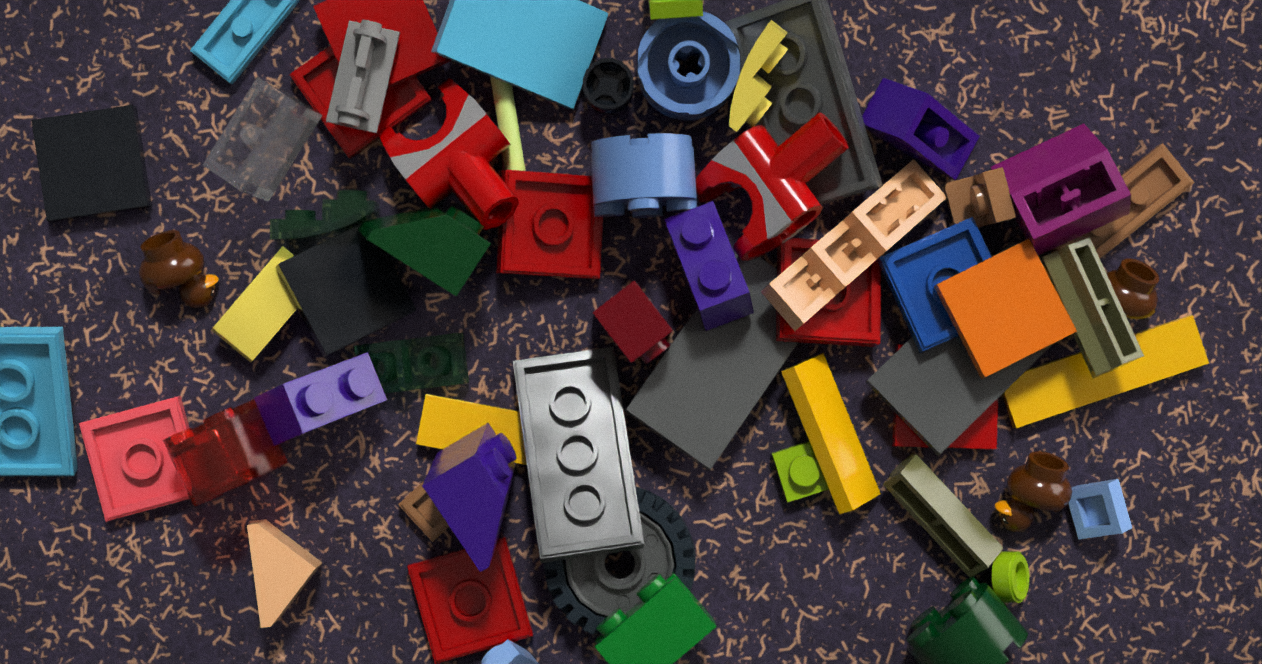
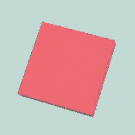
(132, 460)

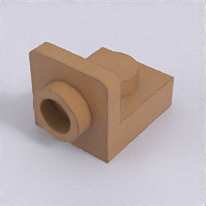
(980, 197)

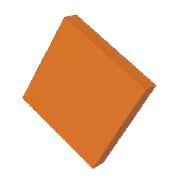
(1005, 308)

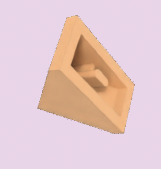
(279, 569)

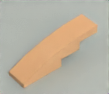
(853, 245)

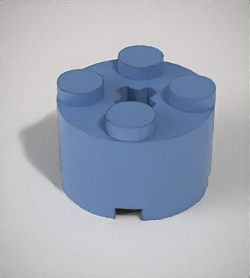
(692, 95)
(643, 175)

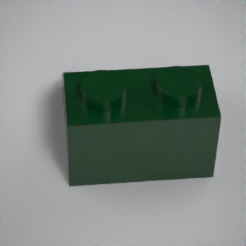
(432, 243)

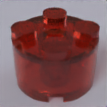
(224, 452)

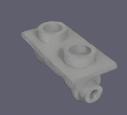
(363, 76)

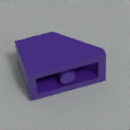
(919, 127)

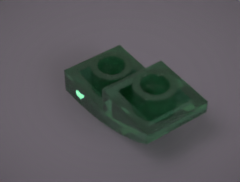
(337, 216)
(418, 362)

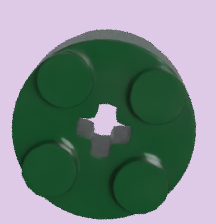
(967, 630)

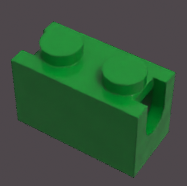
(657, 628)

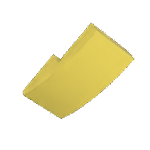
(750, 91)
(258, 311)

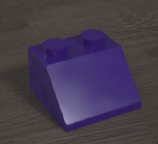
(472, 489)

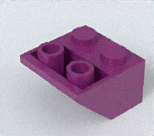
(1065, 188)

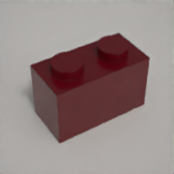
(634, 324)

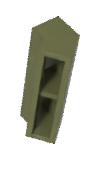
(1093, 307)
(943, 515)

